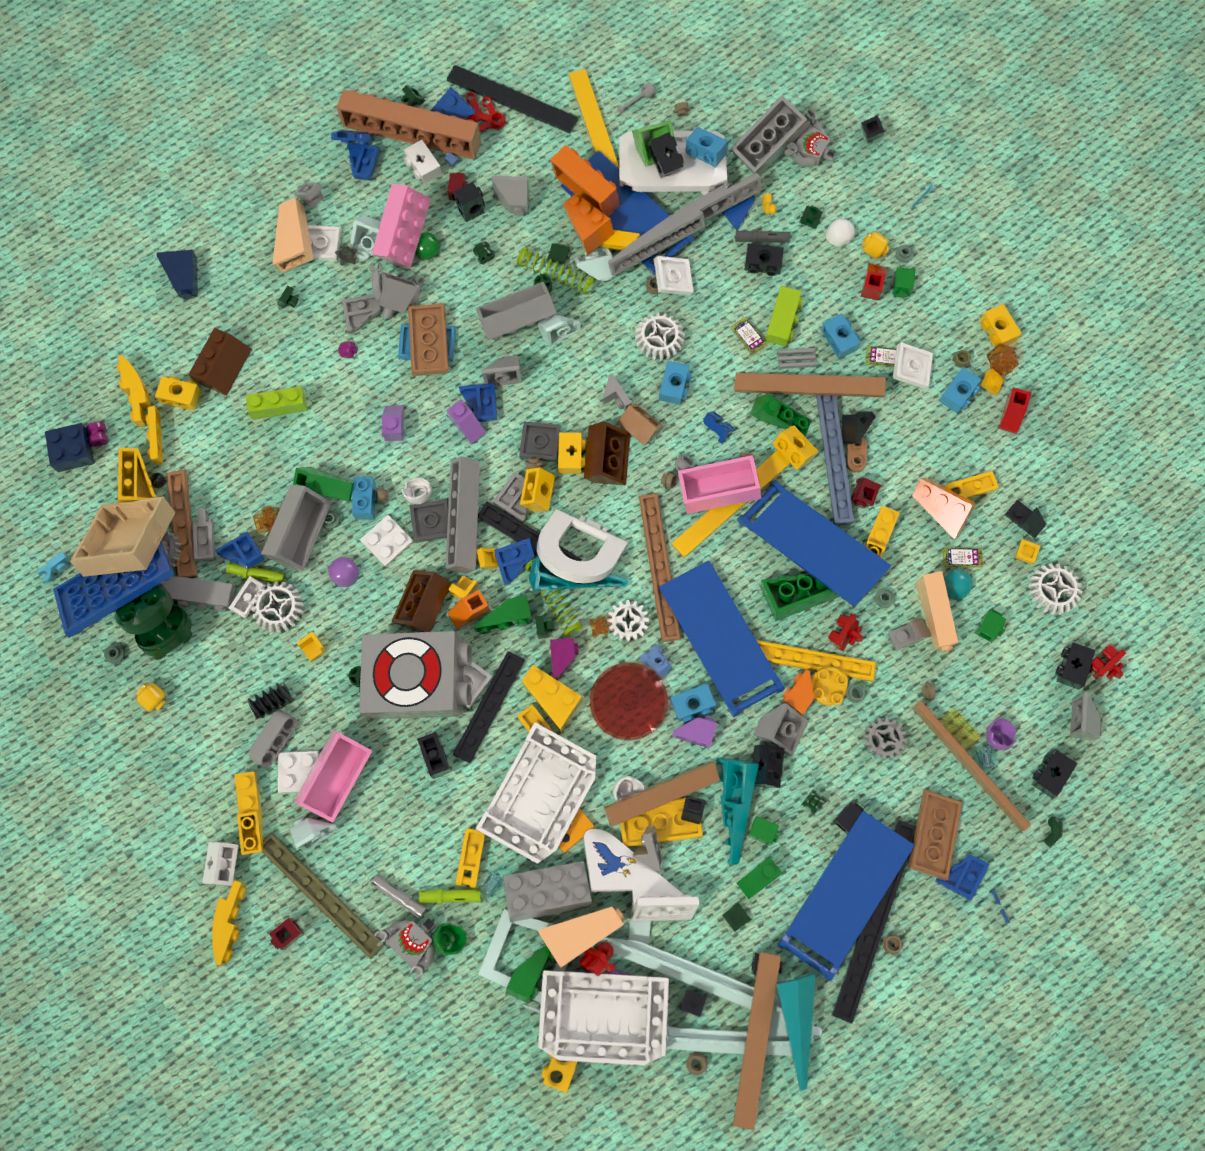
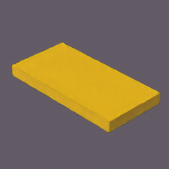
(666, 822)

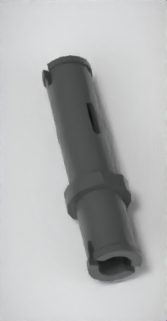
(762, 236)

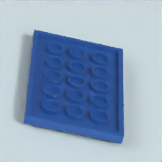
(91, 598)

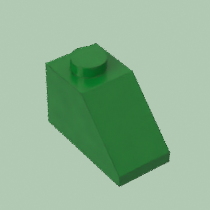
(759, 878)

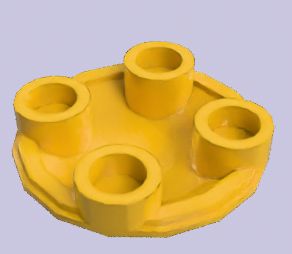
(829, 686)

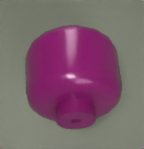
(347, 349)

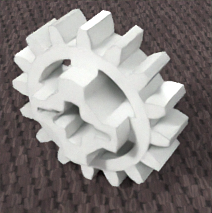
(621, 621)

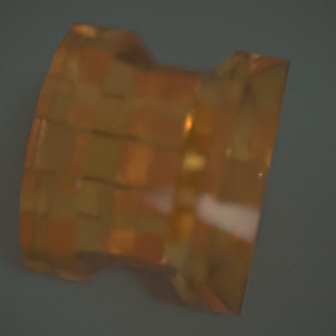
(598, 626)

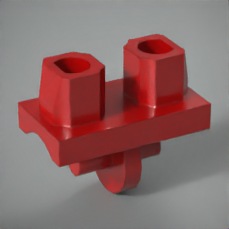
(849, 633)
(1112, 656)
(596, 959)

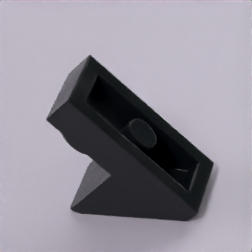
(856, 426)
(1028, 520)

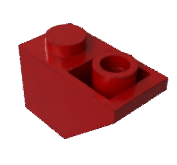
(873, 281)
(1014, 410)

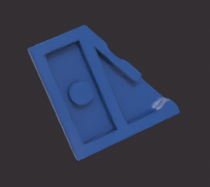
(453, 104)
(347, 136)
(363, 160)
(481, 400)
(241, 551)
(514, 558)

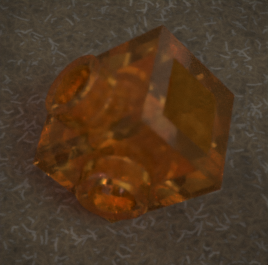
(1002, 359)
(265, 519)

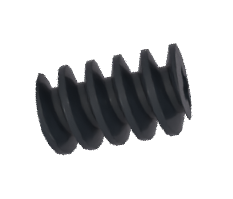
(270, 700)

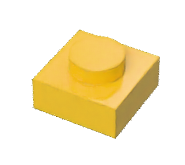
(992, 381)
(1027, 551)
(487, 558)

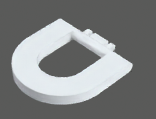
(570, 569)

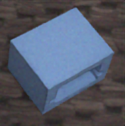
(451, 159)

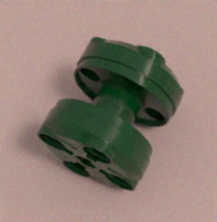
(155, 622)

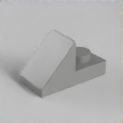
(310, 194)
(614, 390)
(909, 634)
(650, 852)

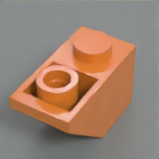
(469, 609)
(801, 694)

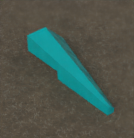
(543, 579)
(738, 789)
(796, 1003)

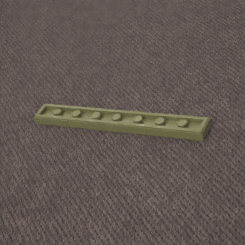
(321, 895)

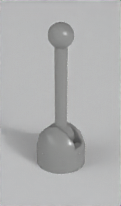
(647, 91)

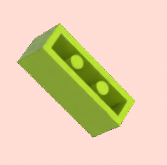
(784, 316)
(276, 403)

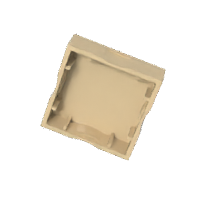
(123, 537)

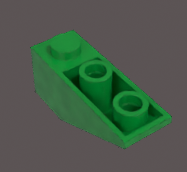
(779, 414)
(323, 483)
(509, 613)
(526, 976)

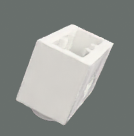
(422, 161)
(220, 863)

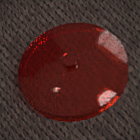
(628, 701)

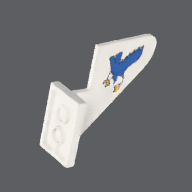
(615, 869)

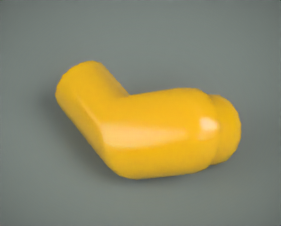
(766, 205)

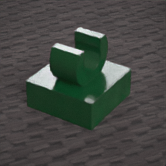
(412, 95)
(811, 217)
(287, 298)
(543, 627)

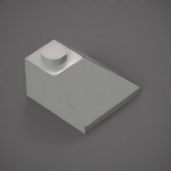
(512, 193)
(503, 371)
(1085, 718)
(782, 728)

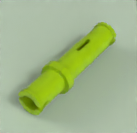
(255, 572)
(440, 896)

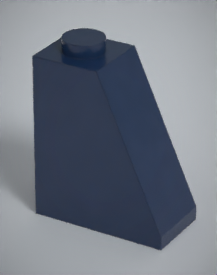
(181, 271)

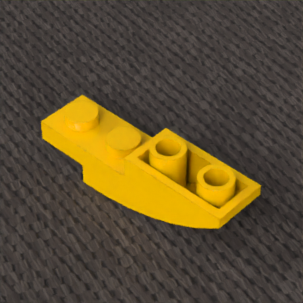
(135, 389)
(881, 530)
(250, 813)
(223, 929)

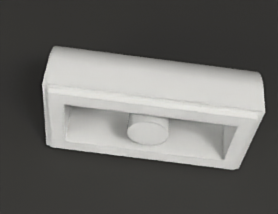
(243, 601)

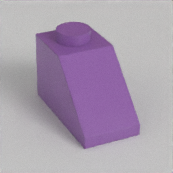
(465, 421)
(393, 423)
(698, 731)

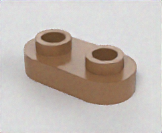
(857, 453)

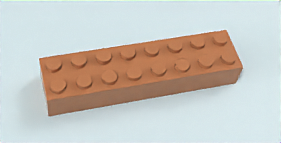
(409, 124)

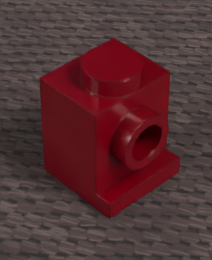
(456, 181)
(869, 488)
(277, 934)

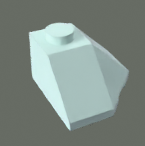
(364, 236)
(596, 263)
(558, 328)
(310, 832)

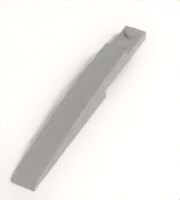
(684, 223)

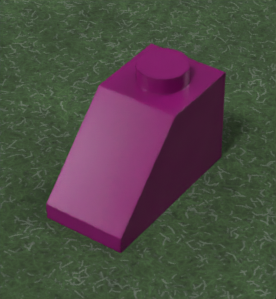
(562, 655)

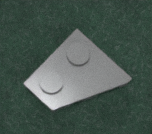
(360, 311)
(510, 497)

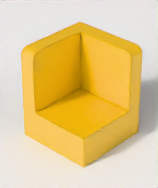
(463, 588)
(312, 646)

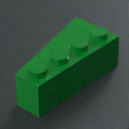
(794, 594)

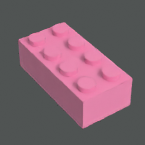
(401, 225)
(719, 484)
(332, 776)

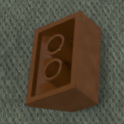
(219, 362)
(607, 454)
(421, 601)

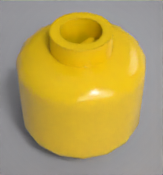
(875, 245)
(151, 697)

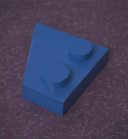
(738, 212)
(965, 877)

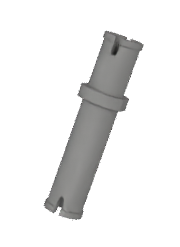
(406, 901)

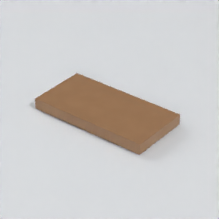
(428, 339)
(935, 835)

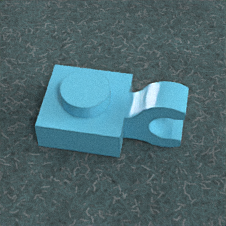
(56, 564)

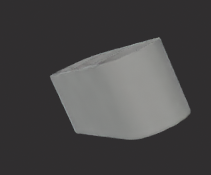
(272, 738)

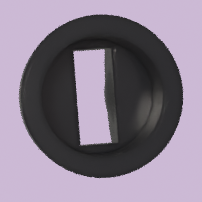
(159, 482)

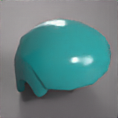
(958, 584)

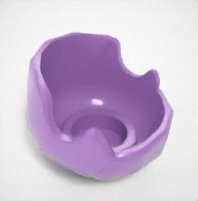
(343, 572)
(1007, 732)

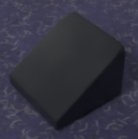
(693, 809)

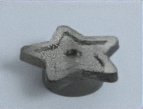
(351, 254)

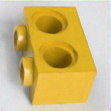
(565, 1067)

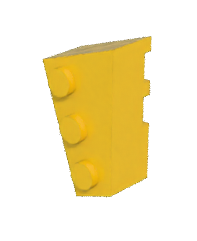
(132, 476)
(552, 696)

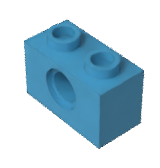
(706, 146)
(841, 346)
(679, 373)
(965, 381)
(363, 498)
(701, 695)

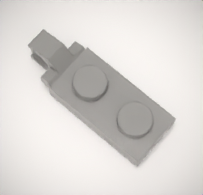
(203, 537)

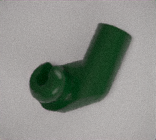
(1056, 831)

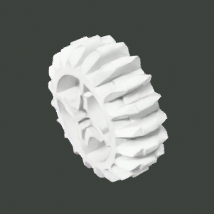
(646, 343)
(1052, 603)
(283, 621)

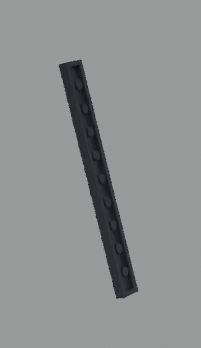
(868, 943)

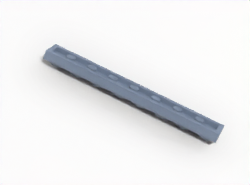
(835, 460)

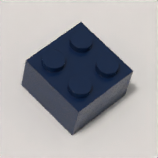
(69, 447)

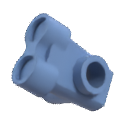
(657, 661)

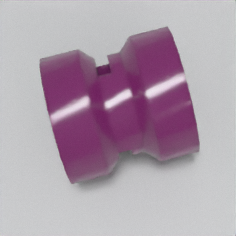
(97, 434)

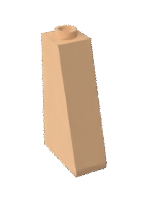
(292, 236)
(937, 610)
(577, 935)

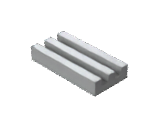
(795, 358)

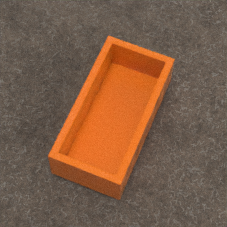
(584, 180)

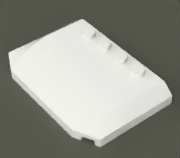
(692, 177)
(540, 795)
(603, 1017)

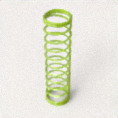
(590, 280)
(577, 626)

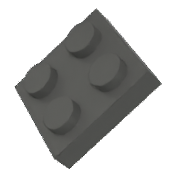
(540, 441)
(429, 520)

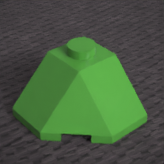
(644, 135)

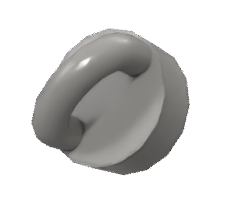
(684, 462)

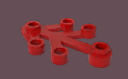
(479, 115)

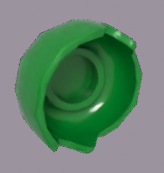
(428, 246)
(443, 942)

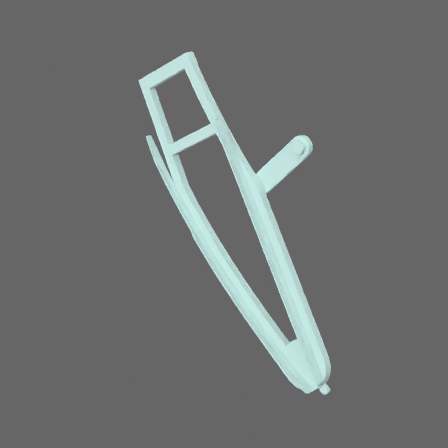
(638, 951)

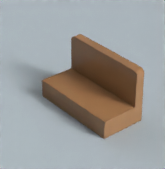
(639, 423)

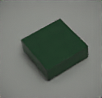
(558, 253)
(736, 917)

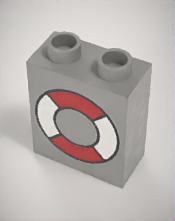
(414, 675)

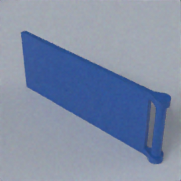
(636, 209)
(816, 544)
(720, 636)
(847, 893)

